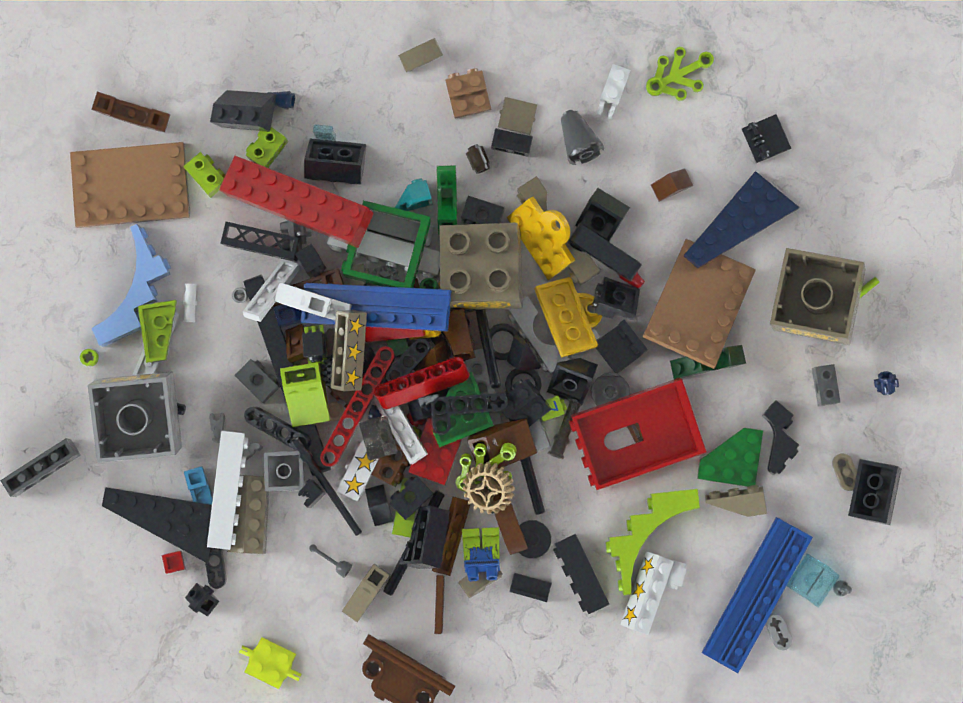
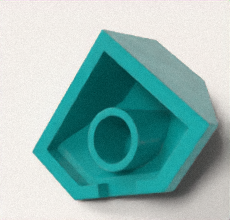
(415, 196)

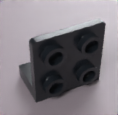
(620, 347)

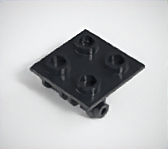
(766, 138)

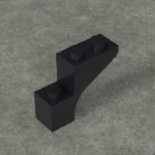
(782, 444)

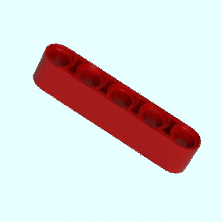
(421, 383)

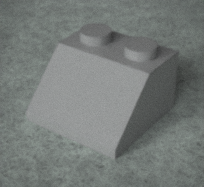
(283, 471)

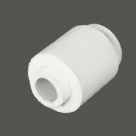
(676, 575)

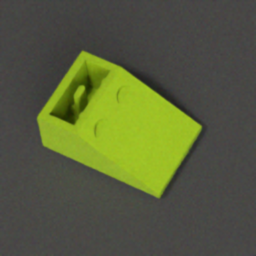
(305, 394)

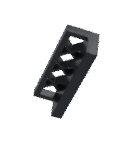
(256, 248)

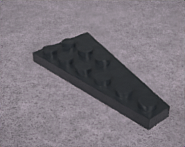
(171, 519)

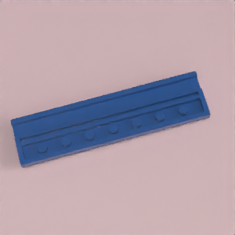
(388, 306)
(757, 595)

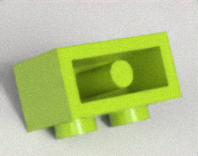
(266, 147)
(205, 174)

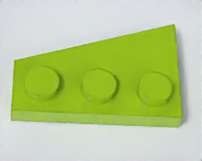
(156, 329)

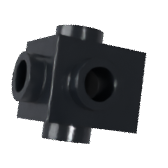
(202, 599)

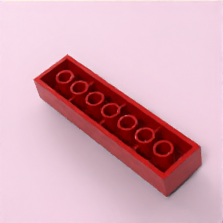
(296, 201)

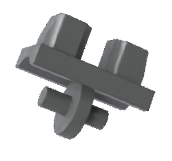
(294, 230)

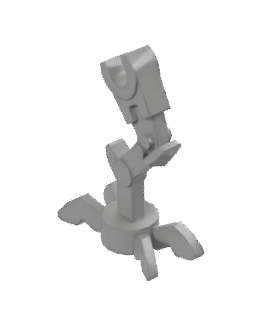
(218, 426)

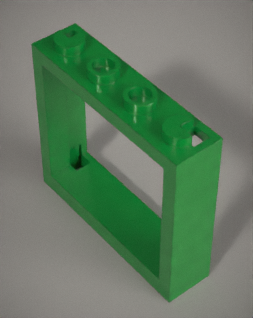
(416, 254)

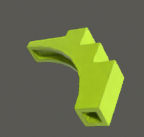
(626, 547)

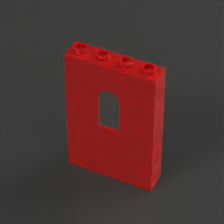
(664, 422)

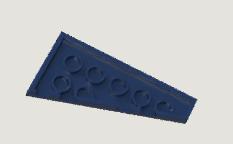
(747, 213)

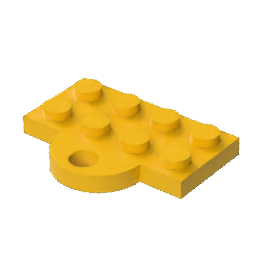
(543, 237)
(568, 316)

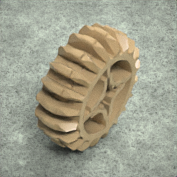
(490, 474)

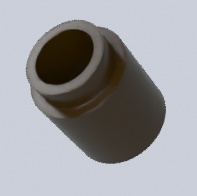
(478, 158)

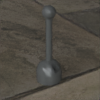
(342, 567)
(838, 586)

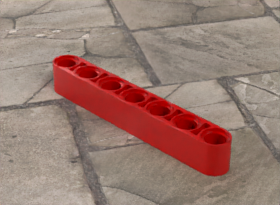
(357, 416)

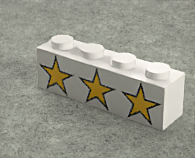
(357, 474)
(647, 593)

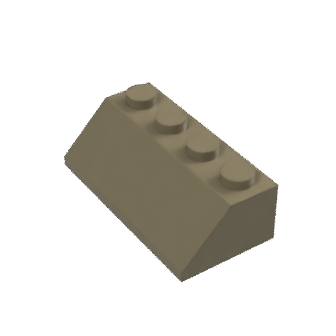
(253, 517)

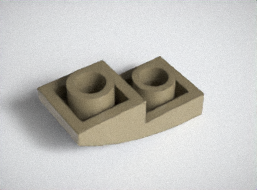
(420, 55)
(474, 587)

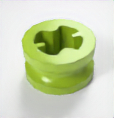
(87, 352)

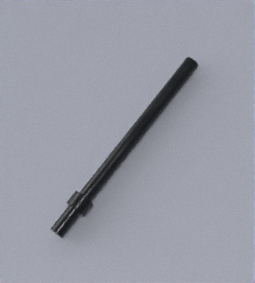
(306, 456)

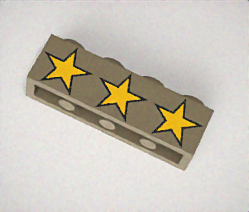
(348, 350)

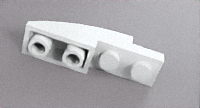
(309, 301)

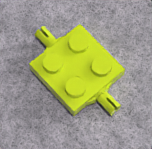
(270, 663)

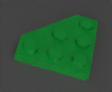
(464, 424)
(734, 459)

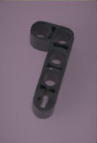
(588, 241)
(469, 408)

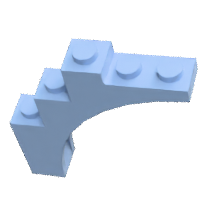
(148, 270)

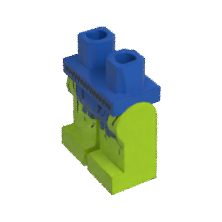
(484, 559)

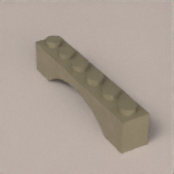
(583, 267)

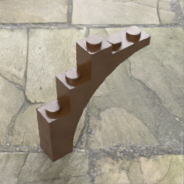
(458, 333)

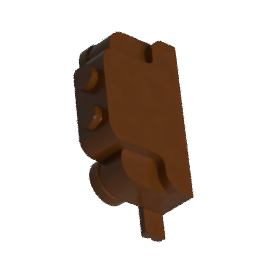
(400, 676)

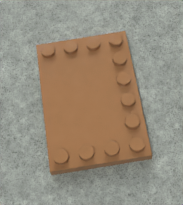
(129, 184)
(699, 306)

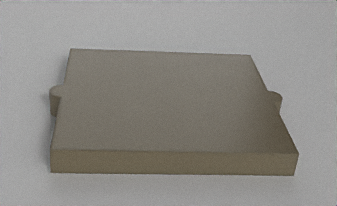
(517, 115)

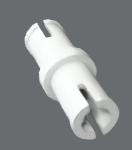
(189, 302)

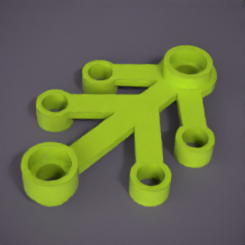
(677, 75)
(507, 447)

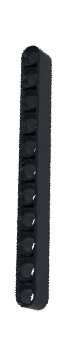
(276, 348)

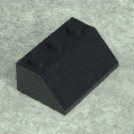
(244, 110)
(334, 161)
(875, 492)

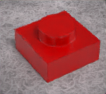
(173, 562)

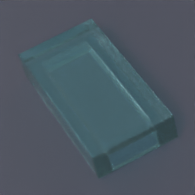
(324, 132)

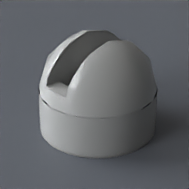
(237, 291)

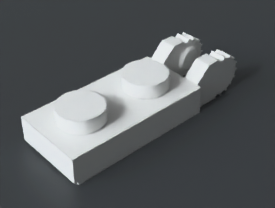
(613, 89)

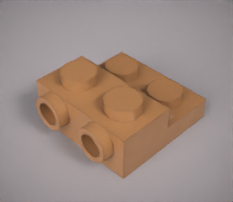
(468, 93)

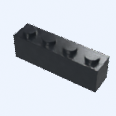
(581, 573)

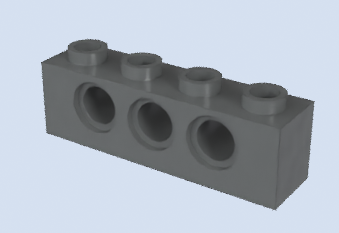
(40, 467)

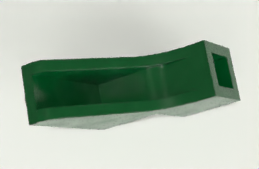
(729, 357)

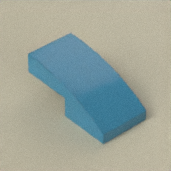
(198, 485)

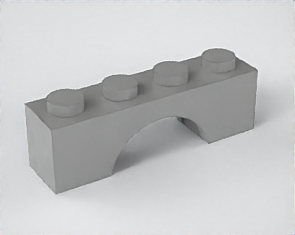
(524, 318)

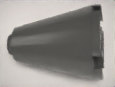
(579, 138)

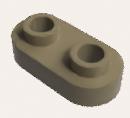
(845, 472)

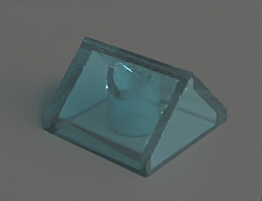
(812, 580)

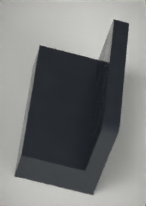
(530, 587)

